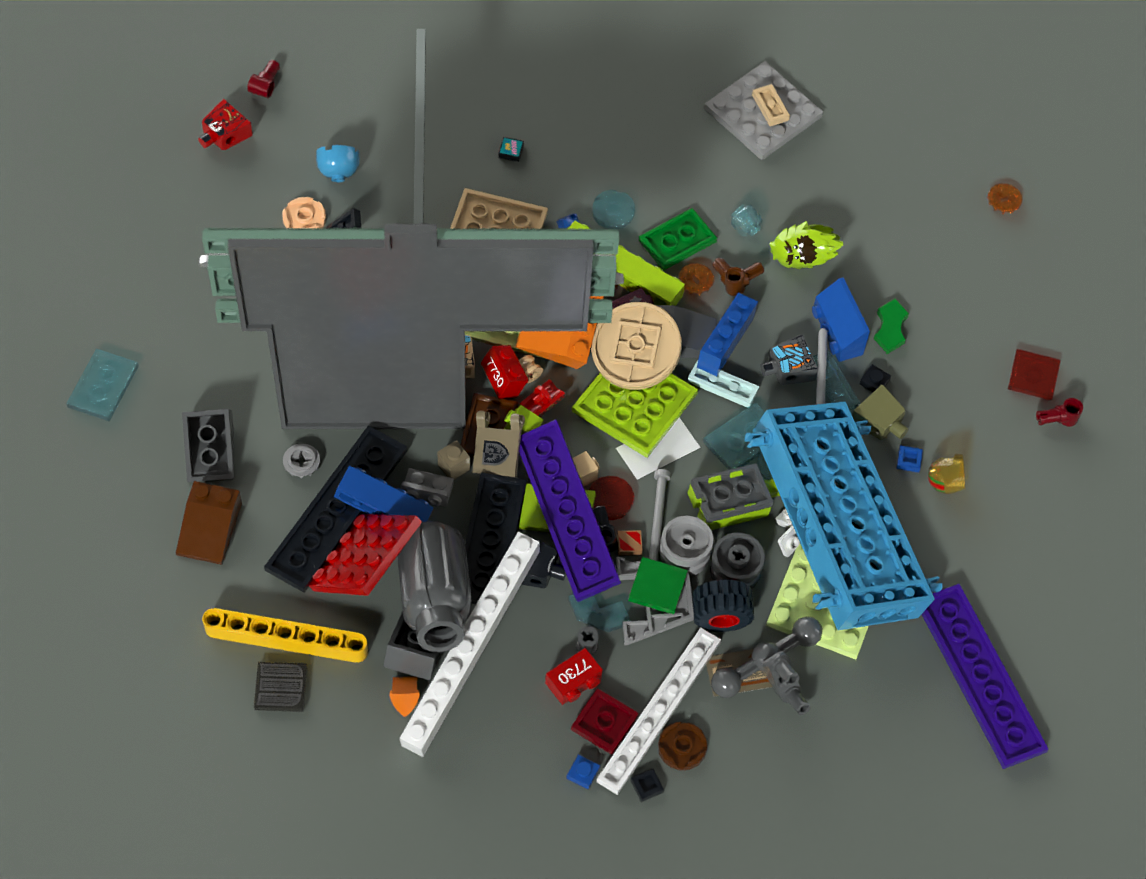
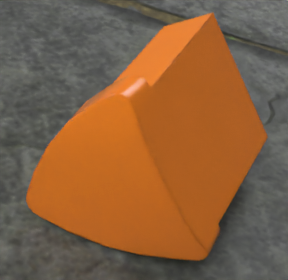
(404, 694)

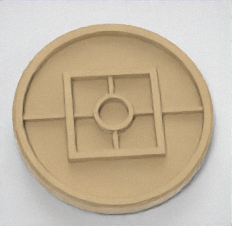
(637, 346)

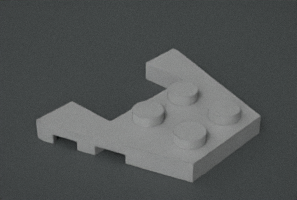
(657, 620)

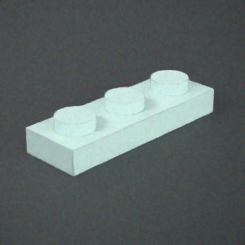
(724, 386)

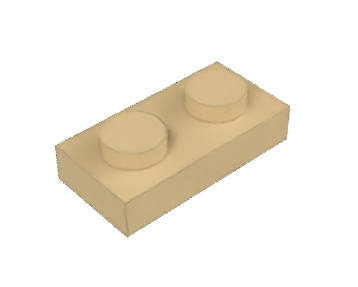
(770, 105)

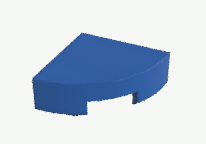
(567, 221)

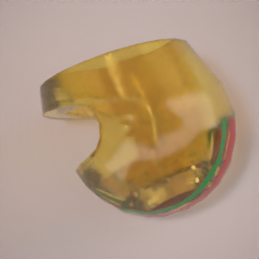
(947, 474)

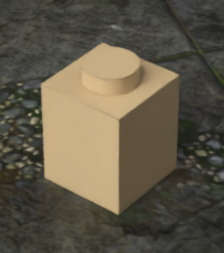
(586, 467)

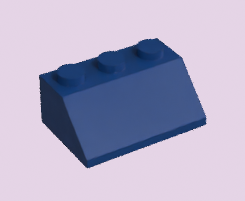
(842, 320)

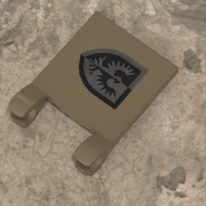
(497, 448)

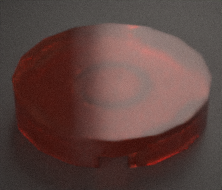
(614, 495)

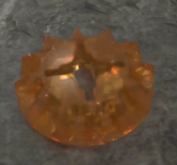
(1001, 191)
(702, 273)

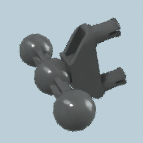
(775, 663)

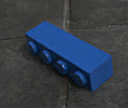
(727, 334)
(377, 497)

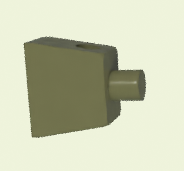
(883, 414)

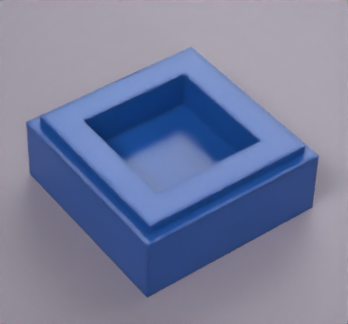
(909, 458)

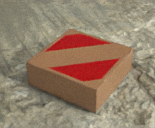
(629, 542)

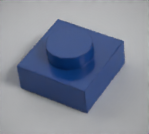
(583, 772)

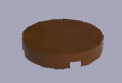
(682, 746)

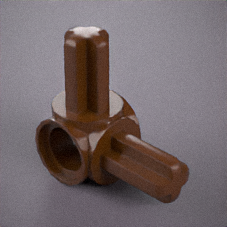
(736, 278)

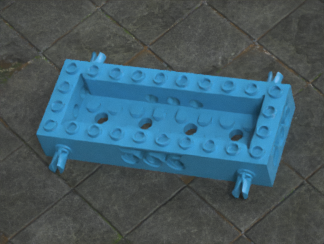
(825, 515)

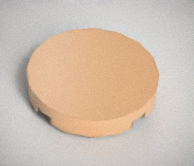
(304, 213)

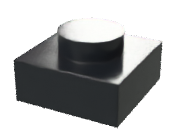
(874, 378)

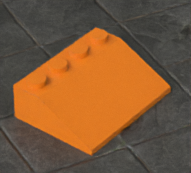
(563, 347)

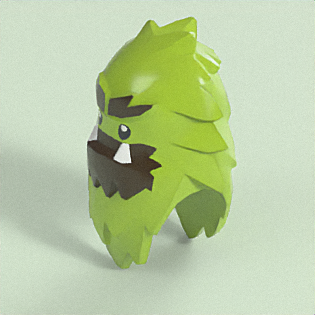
(805, 245)

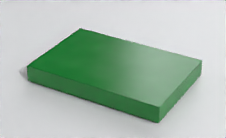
(677, 239)

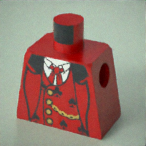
(224, 127)

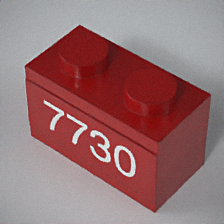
(504, 371)
(574, 677)

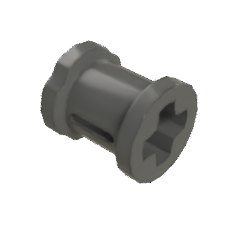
(587, 634)

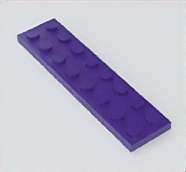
(568, 511)
(983, 678)

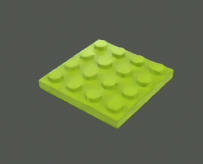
(635, 416)

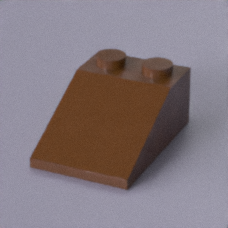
(208, 522)

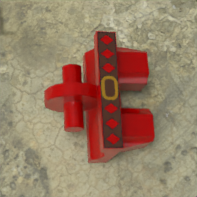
(543, 398)

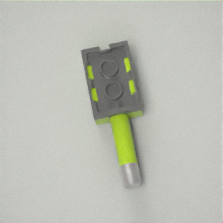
(732, 496)

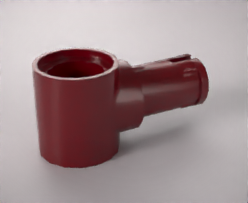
(264, 83)
(1060, 413)

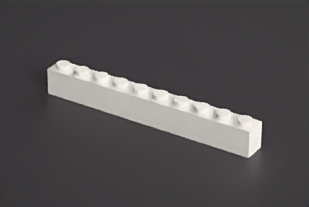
(477, 633)

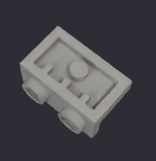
(428, 486)

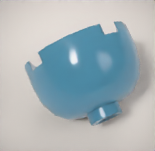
(337, 163)

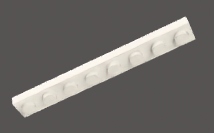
(658, 711)

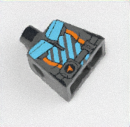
(791, 362)

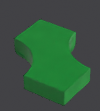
(890, 334)

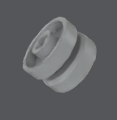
(686, 544)

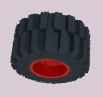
(723, 605)

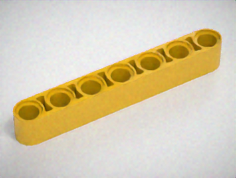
(277, 627)

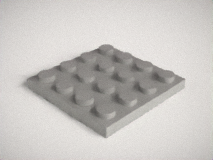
(743, 118)

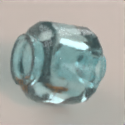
(746, 220)

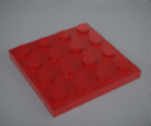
(364, 554)

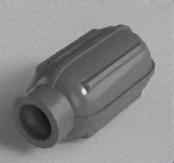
(435, 585)

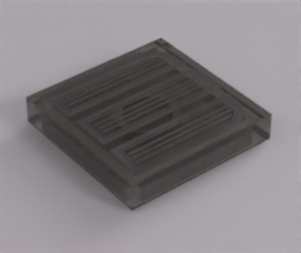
(280, 686)

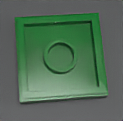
(658, 585)

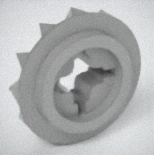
(293, 455)

